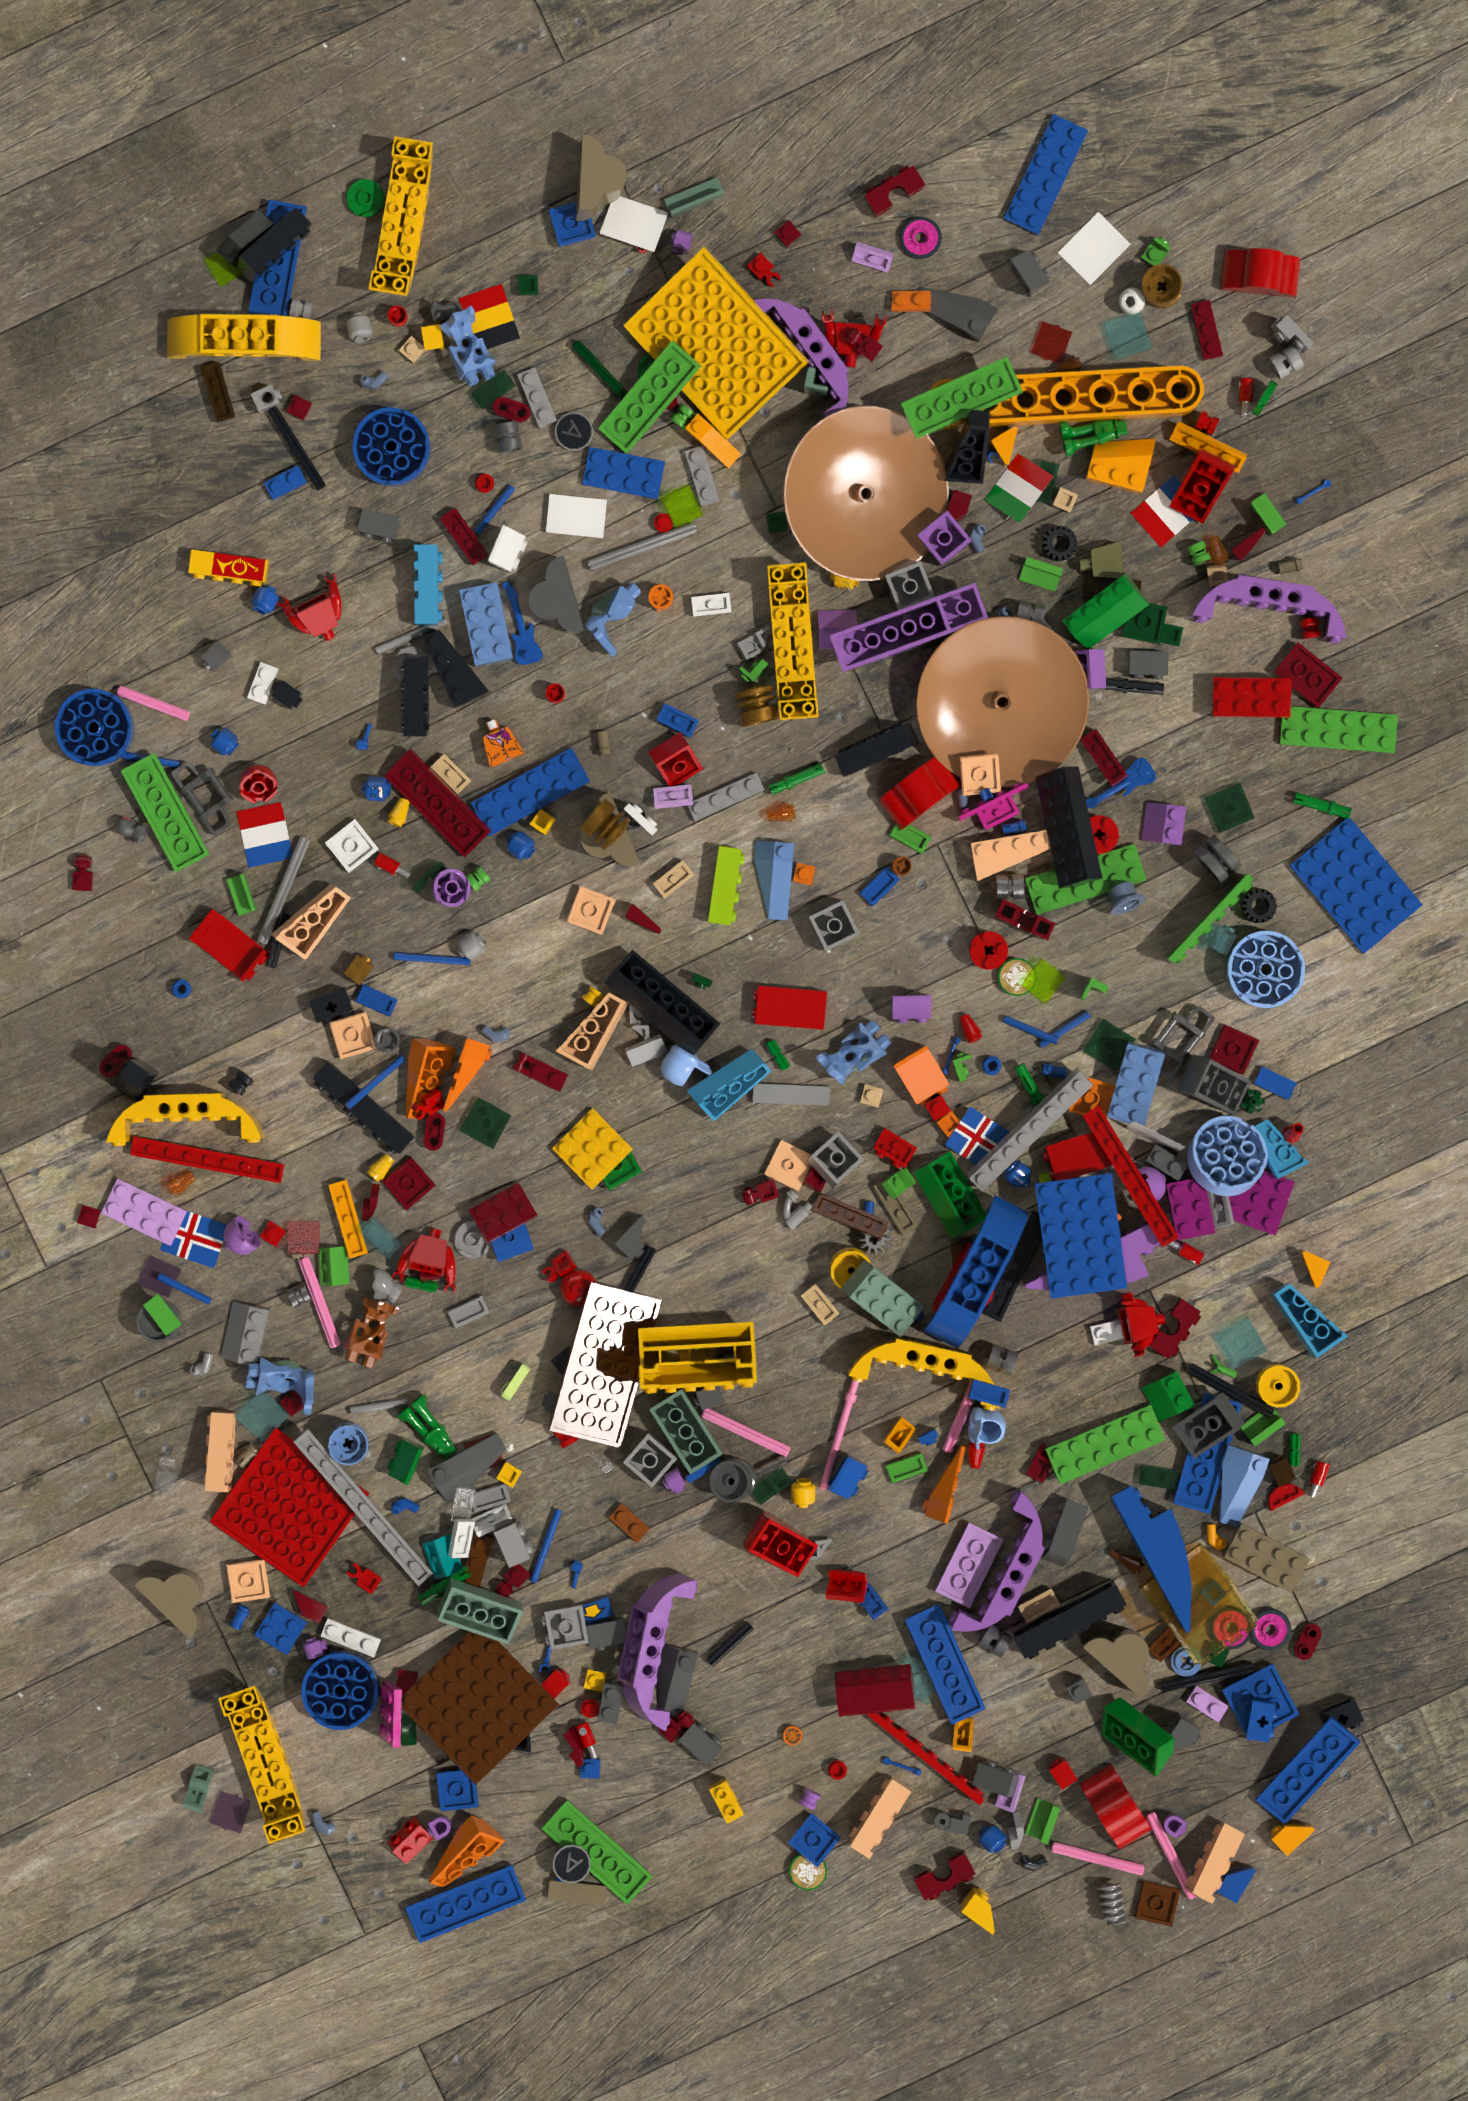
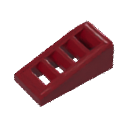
(1244, 547)
(637, 916)

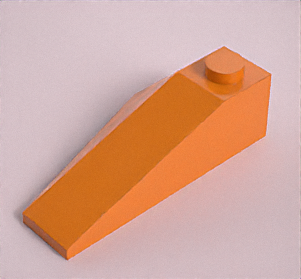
(471, 1060)
(426, 1067)
(941, 1497)
(471, 1842)

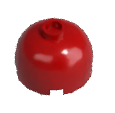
(258, 783)
(574, 1286)

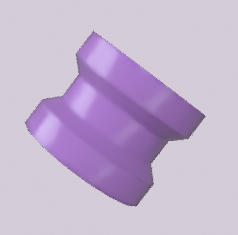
(809, 1798)

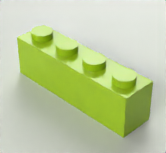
(725, 884)

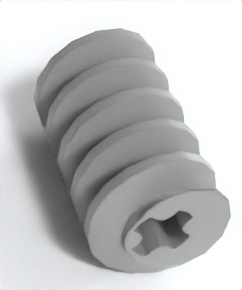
(1112, 1904)

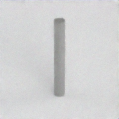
(378, 1406)

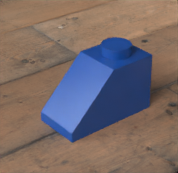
(1235, 1882)

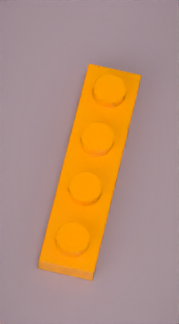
(1194, 439)
(348, 1218)

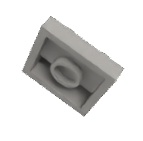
(1288, 330)
(565, 1627)

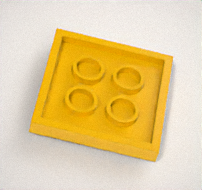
(592, 1148)

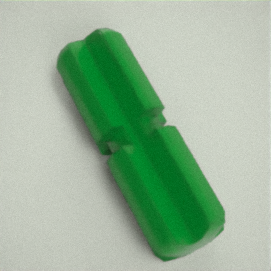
(779, 1057)
(416, 1283)
(1294, 1454)

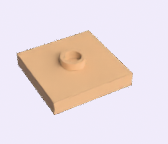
(980, 773)
(591, 910)
(353, 1035)
(789, 1165)
(248, 1580)

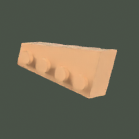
(1004, 852)
(312, 921)
(594, 1032)
(220, 1451)
(879, 1816)
(1214, 1862)

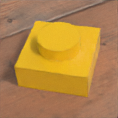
(509, 1474)
(595, 1680)

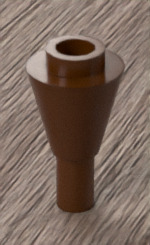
(1069, 365)
(1132, 1563)

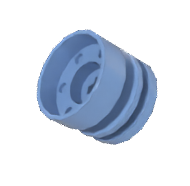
(342, 1453)

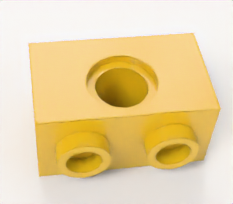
(726, 1800)

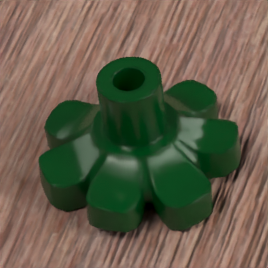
(1248, 1101)

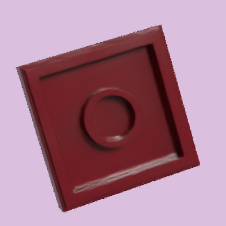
(1234, 1049)
(409, 1183)

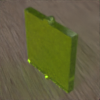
(221, 269)
(682, 506)
(1043, 981)

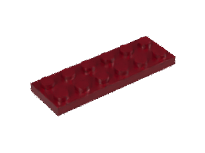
(437, 803)

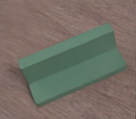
(694, 197)
(811, 388)

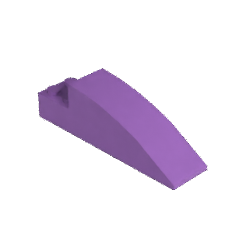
(908, 628)
(1134, 1242)

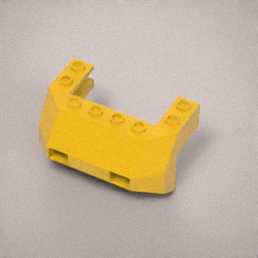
(697, 1357)

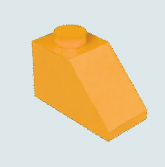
(1290, 1835)

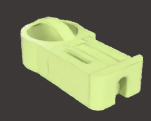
(515, 1382)

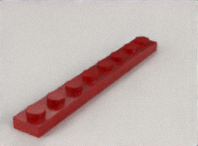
(207, 1159)
(1130, 1176)
(928, 1756)

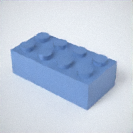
(486, 624)
(1136, 1083)

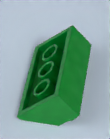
(1106, 612)
(950, 1195)
(1137, 1736)

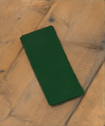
(408, 1730)

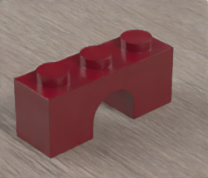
(906, 180)
(1025, 920)
(1167, 1343)
(931, 1886)

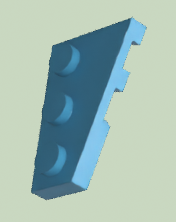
(1281, 1155)

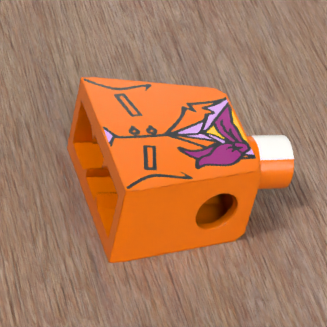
(500, 744)

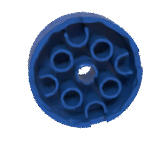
(393, 467)
(114, 730)
(344, 1670)

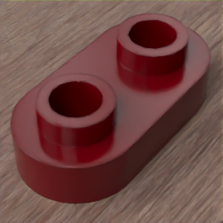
(512, 409)
(115, 1060)
(434, 1131)
(1307, 1641)

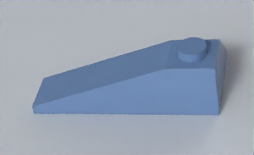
(774, 872)
(1240, 1480)

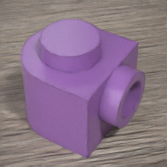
(681, 242)
(674, 1480)
(314, 1648)
(1174, 1825)
(439, 1826)

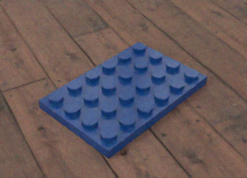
(1356, 885)
(1081, 1235)

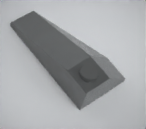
(962, 312)
(466, 1465)
(675, 1677)

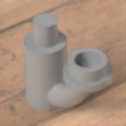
(798, 1215)

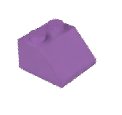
(944, 538)
(833, 622)
(1094, 667)
(1163, 823)
(911, 1008)

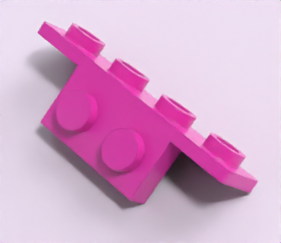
(997, 810)

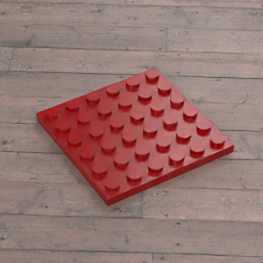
(285, 1509)

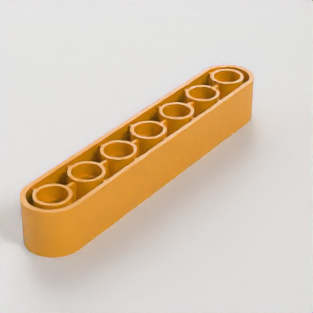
(1084, 406)

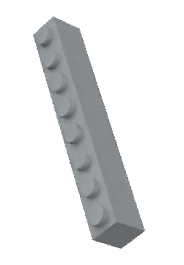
(1029, 1129)

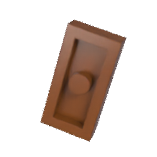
(629, 1522)

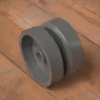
(1219, 856)
(150, 1330)
(722, 1482)

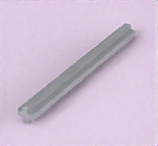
(642, 546)
(283, 890)

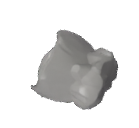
(385, 1287)

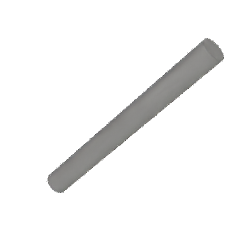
(409, 636)

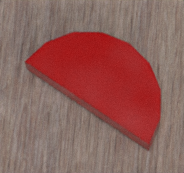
(1283, 1495)

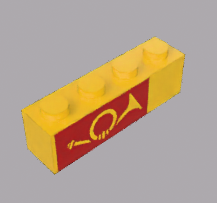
(230, 567)

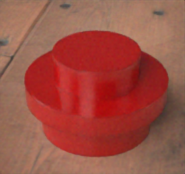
(484, 483)
(663, 523)
(590, 1708)
(837, 1769)

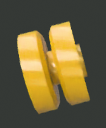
(842, 1261)
(1274, 1396)

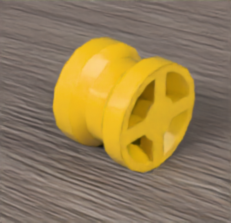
(593, 996)

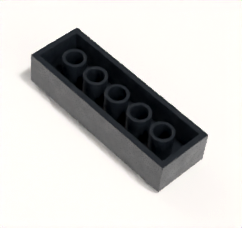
(1068, 827)
(662, 1002)
(1069, 1619)

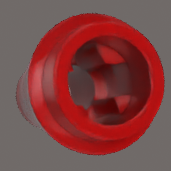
(970, 1029)
(1293, 1132)
(975, 1455)

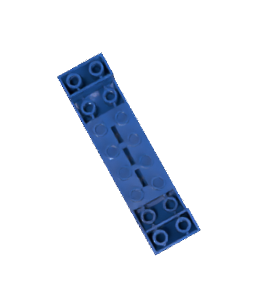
(978, 1273)

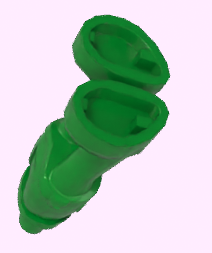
(1103, 431)
(437, 1436)

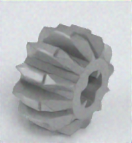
(879, 1243)

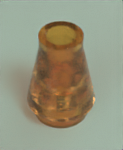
(1218, 552)
(782, 813)
(181, 1183)

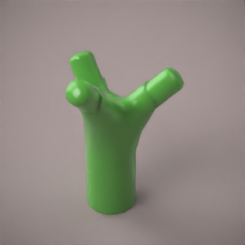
(1220, 1368)

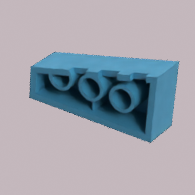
(1310, 1325)

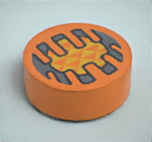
(792, 1735)

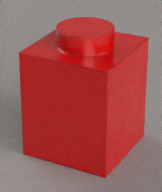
(937, 1107)
(556, 1682)
(1062, 1772)

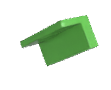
(1267, 514)
(1040, 574)
(242, 894)
(1095, 984)
(333, 1266)
(1261, 1427)
(1042, 1820)

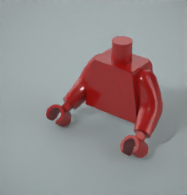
(837, 334)
(317, 614)
(429, 1255)
(1138, 1323)

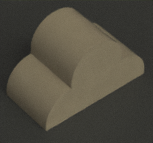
(599, 178)
(621, 851)
(175, 1597)
(1123, 1656)

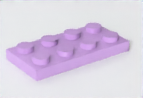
(144, 1212)
(969, 1565)

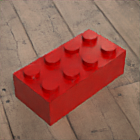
(1252, 697)

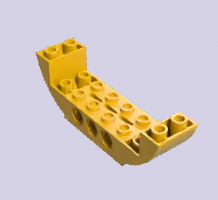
(403, 216)
(243, 336)
(792, 641)
(217, 1104)
(897, 1350)
(265, 1763)

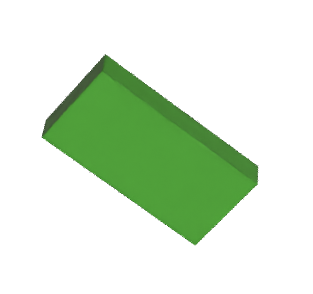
(911, 837)
(162, 1314)
(906, 1467)

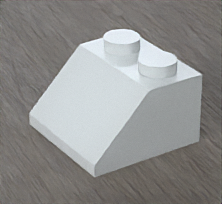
(507, 549)

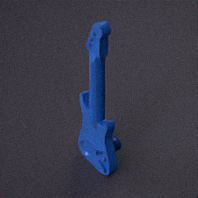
(526, 648)
(1139, 774)

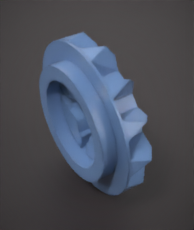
(1176, 1662)

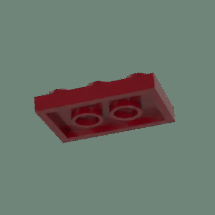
(1308, 675)
(502, 1213)

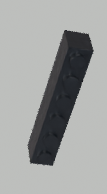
(366, 1110)

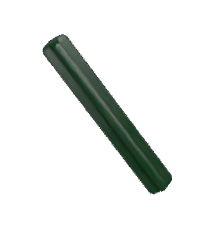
(599, 369)

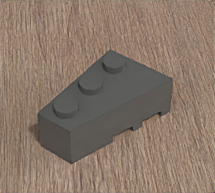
(1065, 1532)

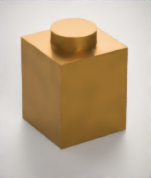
(359, 969)

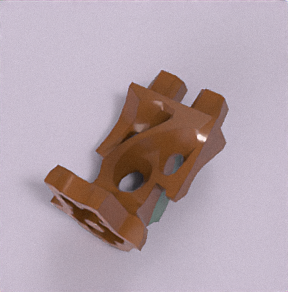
(363, 1342)

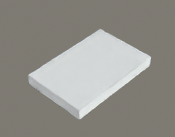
(576, 516)

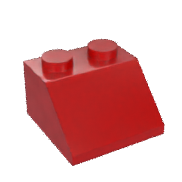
(675, 760)

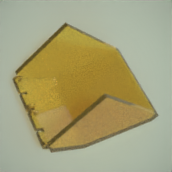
(1216, 1608)

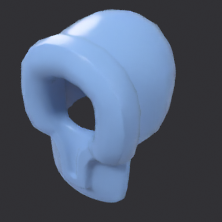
(679, 1064)
(985, 1426)

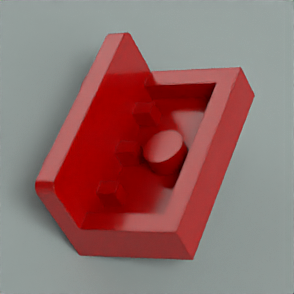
(894, 1147)
(846, 1586)
(409, 1840)

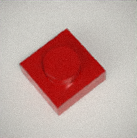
(273, 1233)

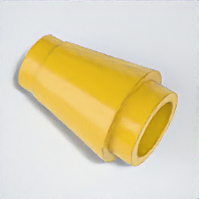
(399, 813)
(379, 1169)

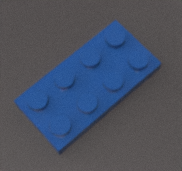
(623, 473)

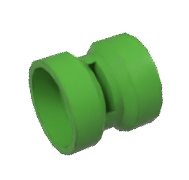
(682, 416)
(1200, 557)
(481, 875)

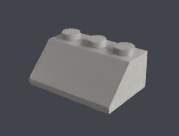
(245, 1333)

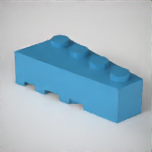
(427, 585)
(729, 1084)

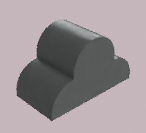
(556, 600)
(1213, 1084)

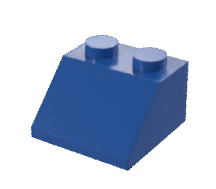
(847, 1477)

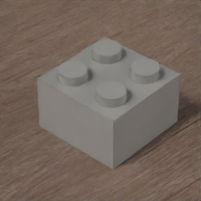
(909, 586)
(834, 925)
(835, 1159)
(650, 1459)
(513, 1543)

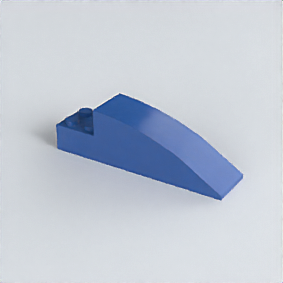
(1161, 1548)

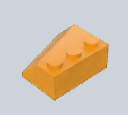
(1121, 464)

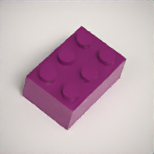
(1189, 1208)

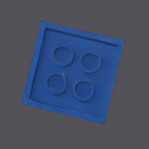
(1261, 1685)

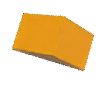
(1004, 445)
(1315, 1266)
(899, 1435)
(963, 1735)

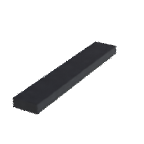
(1015, 1268)

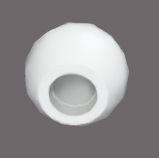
(1132, 301)

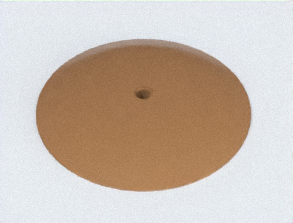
(903, 486)
(1009, 660)

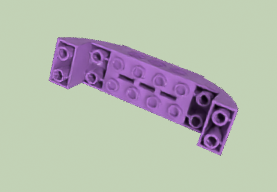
(797, 321)
(1306, 601)
(1003, 1604)
(645, 1642)

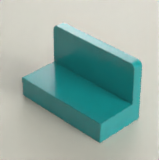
(438, 1558)

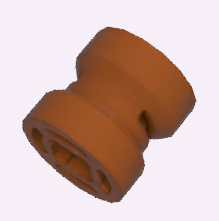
(901, 866)

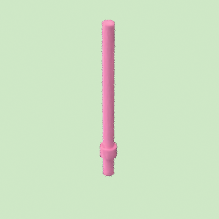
(850, 1398)

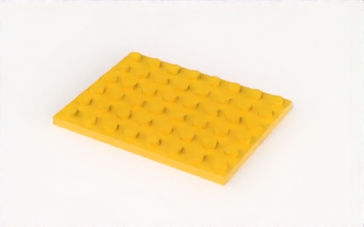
(727, 333)

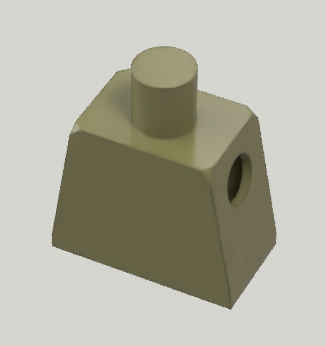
(1104, 562)

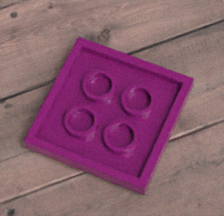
(1263, 1203)

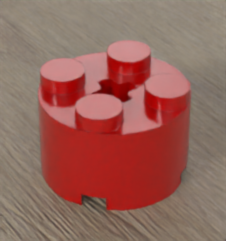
(1110, 831)
(989, 961)

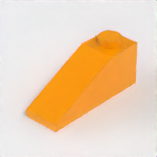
(712, 441)

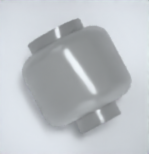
(359, 327)
(472, 945)

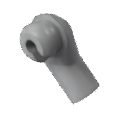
(202, 1367)

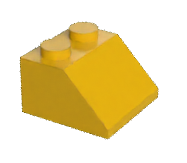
(978, 1908)

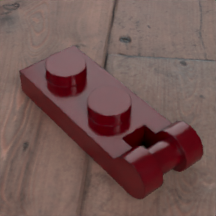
(540, 1071)

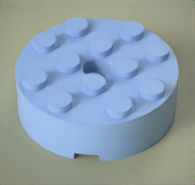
(1245, 965)
(1222, 1173)

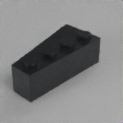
(273, 245)
(969, 453)
(457, 676)
(415, 696)
(876, 749)
(136, 1078)

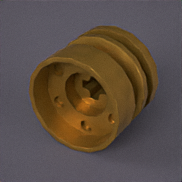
(1162, 275)
(756, 706)
(605, 824)

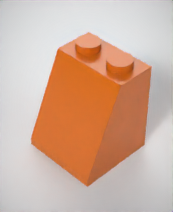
(921, 1075)

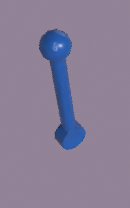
(1327, 483)
(955, 1041)
(887, 1761)

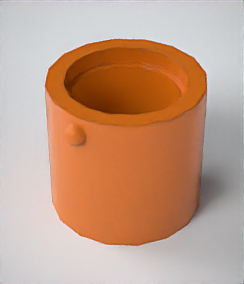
(661, 597)

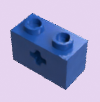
(1257, 1709)

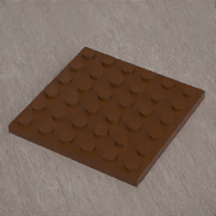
(477, 1704)

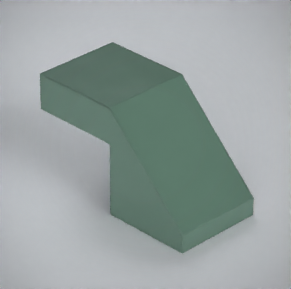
(198, 1788)

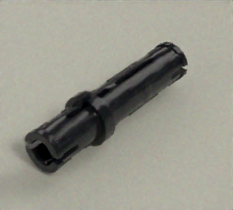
(1134, 686)

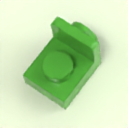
(1156, 251)
(757, 669)
(961, 1070)
(898, 1183)

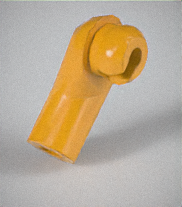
(1213, 1539)

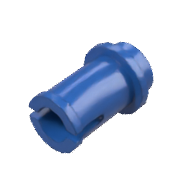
(1015, 827)
(1054, 1071)
(239, 1616)

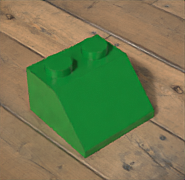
(1168, 1395)
(405, 1461)

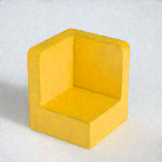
(432, 337)
(543, 822)

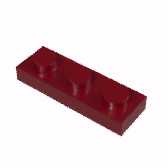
(1206, 330)
(464, 536)
(1104, 757)

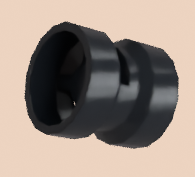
(240, 1082)

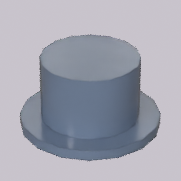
(1124, 898)

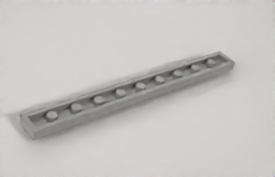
(363, 1507)

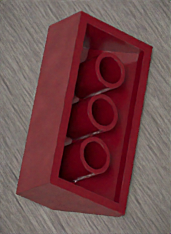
(875, 1690)

